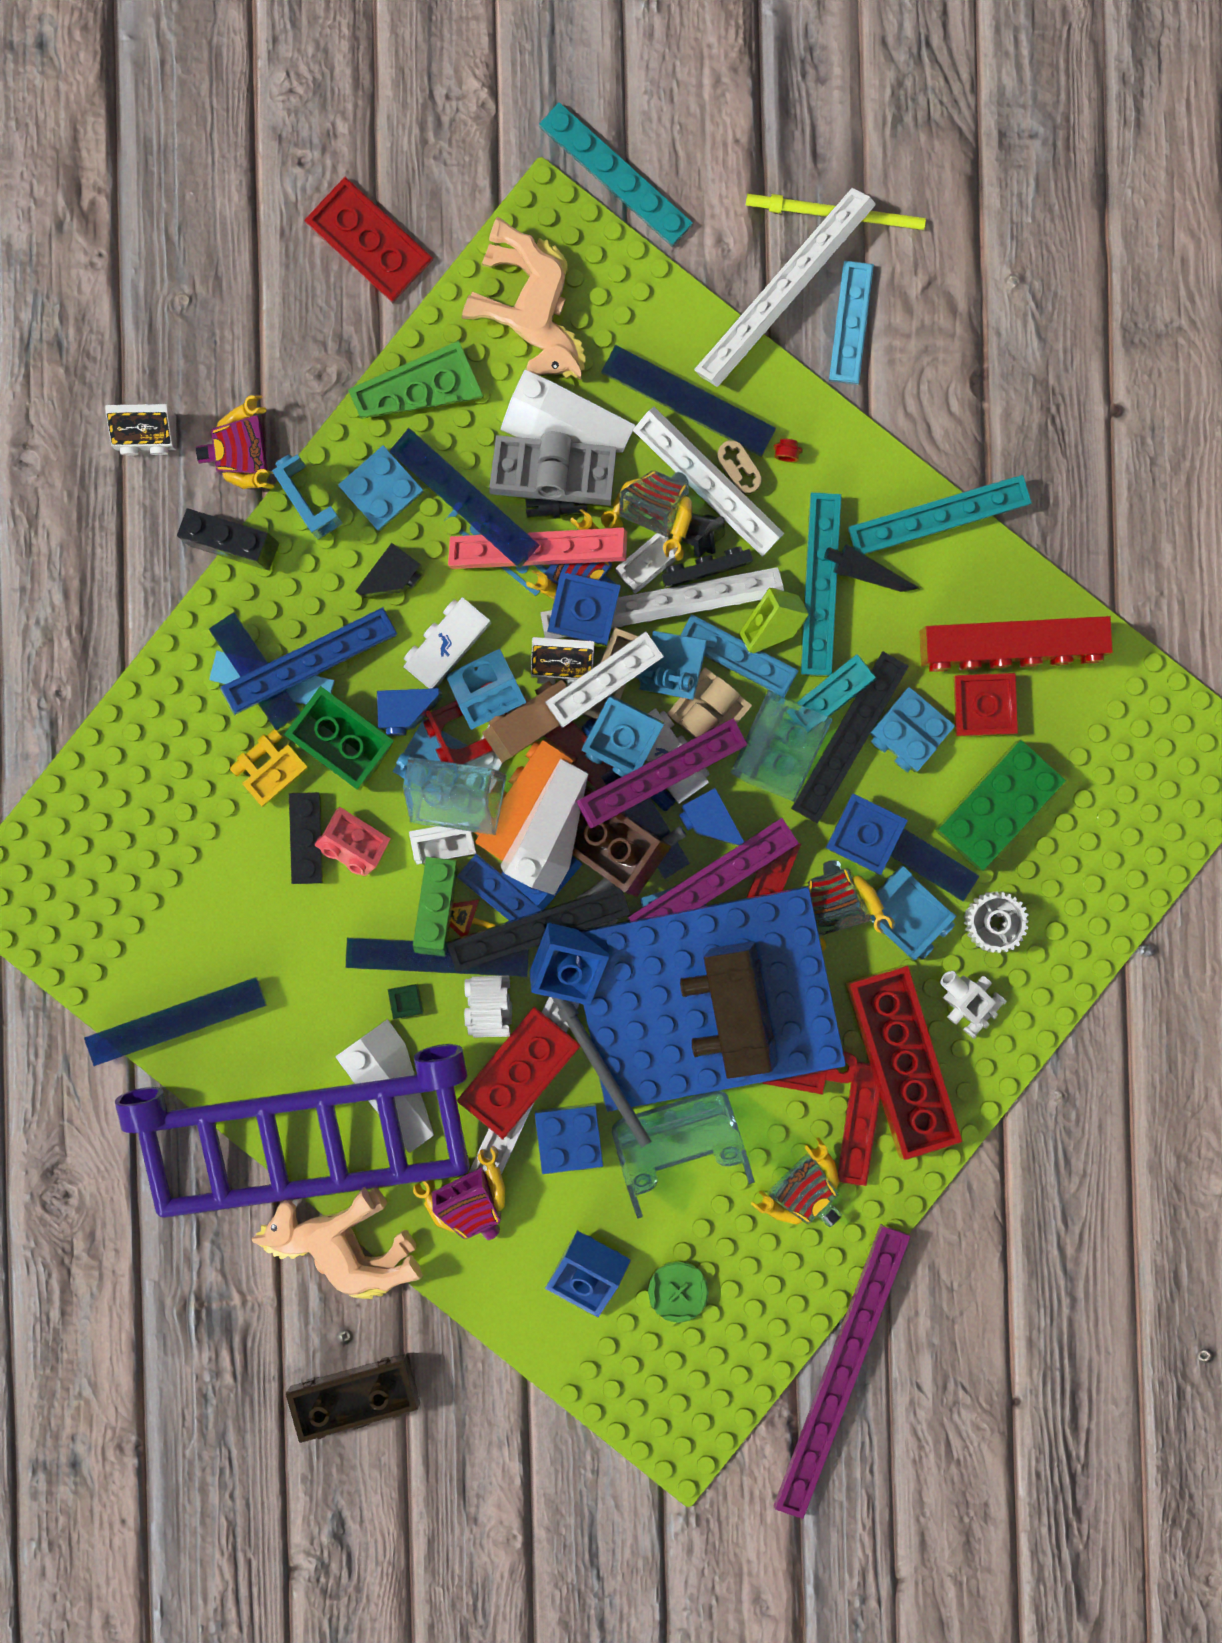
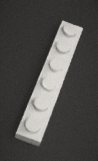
(708, 481)

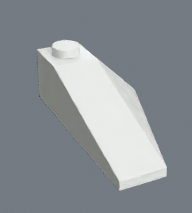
(385, 1056)

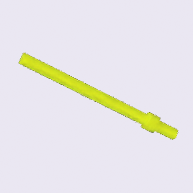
(777, 203)

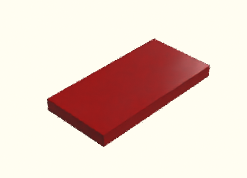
(368, 239)
(518, 1072)

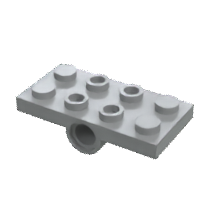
(553, 469)

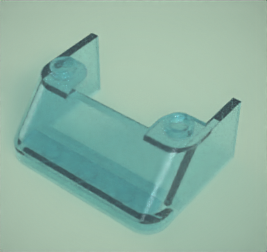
(678, 1135)

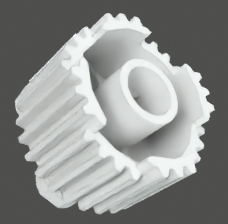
(1000, 905)
(489, 1006)

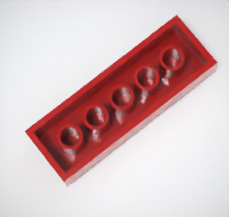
(1015, 641)
(903, 1062)

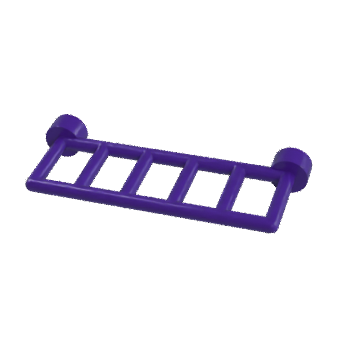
(437, 1070)

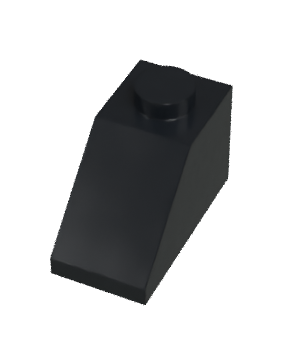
(391, 574)

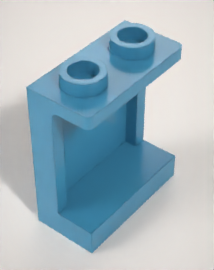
(916, 914)

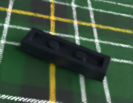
(706, 567)
(304, 832)

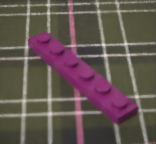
(661, 773)
(723, 872)

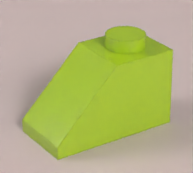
(773, 620)

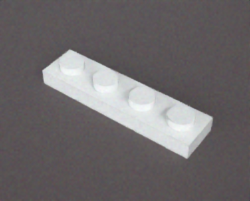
(604, 679)

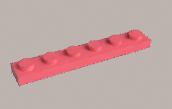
(554, 548)

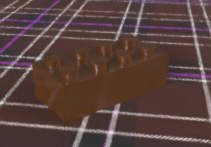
(620, 850)

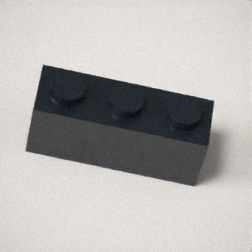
(228, 539)

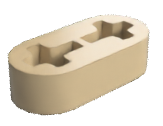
(745, 464)

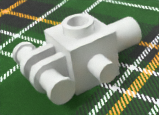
(970, 1001)

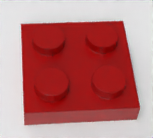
(985, 704)

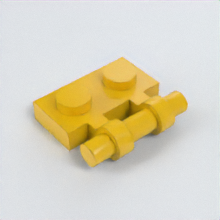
(274, 774)

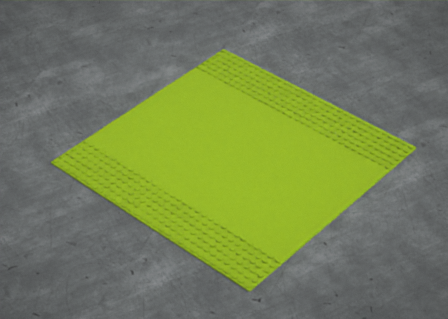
(161, 879)

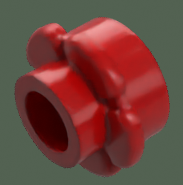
(787, 450)

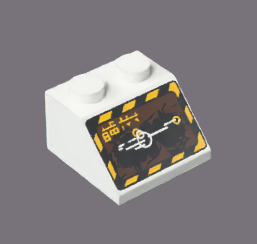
(142, 428)
(560, 659)

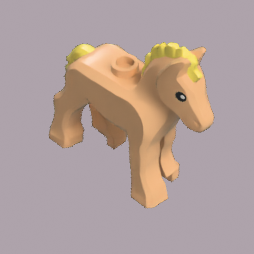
(536, 303)
(337, 1248)

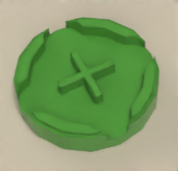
(678, 1291)

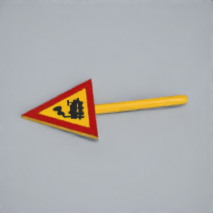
(463, 917)

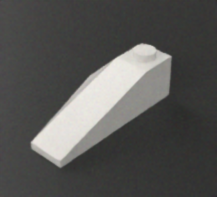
(546, 407)
(547, 838)

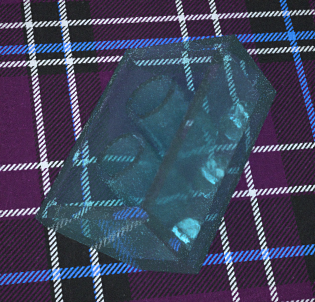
(781, 746)
(453, 795)

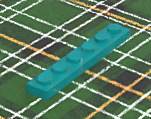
(615, 174)
(940, 515)
(820, 585)

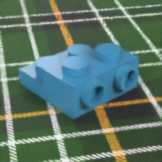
(911, 731)
(621, 736)

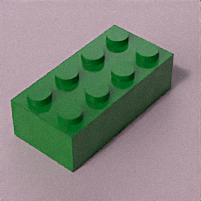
(1000, 805)

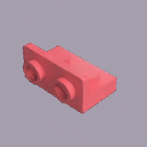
(352, 842)

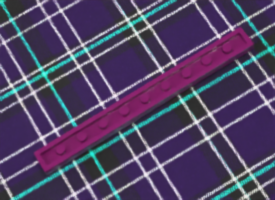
(841, 1371)

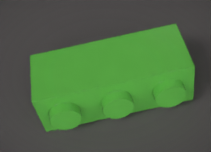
(435, 906)

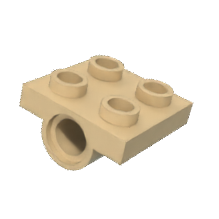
(712, 705)

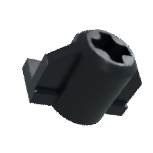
(704, 533)

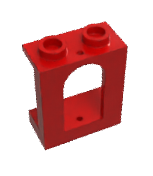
(434, 724)

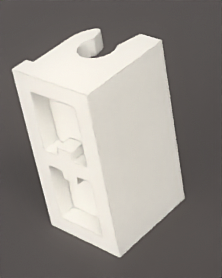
(646, 563)
(441, 843)

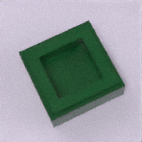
(405, 1001)

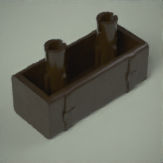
(738, 1008)
(353, 1398)

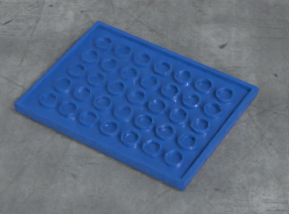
(648, 1026)

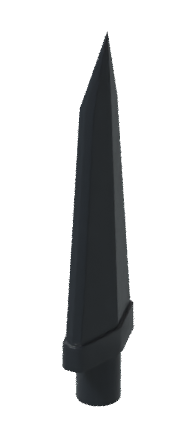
(859, 566)

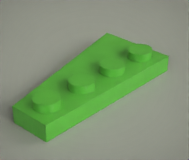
(422, 383)

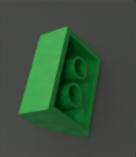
(339, 738)

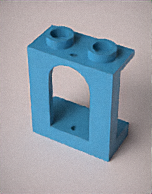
(318, 524)
(492, 700)

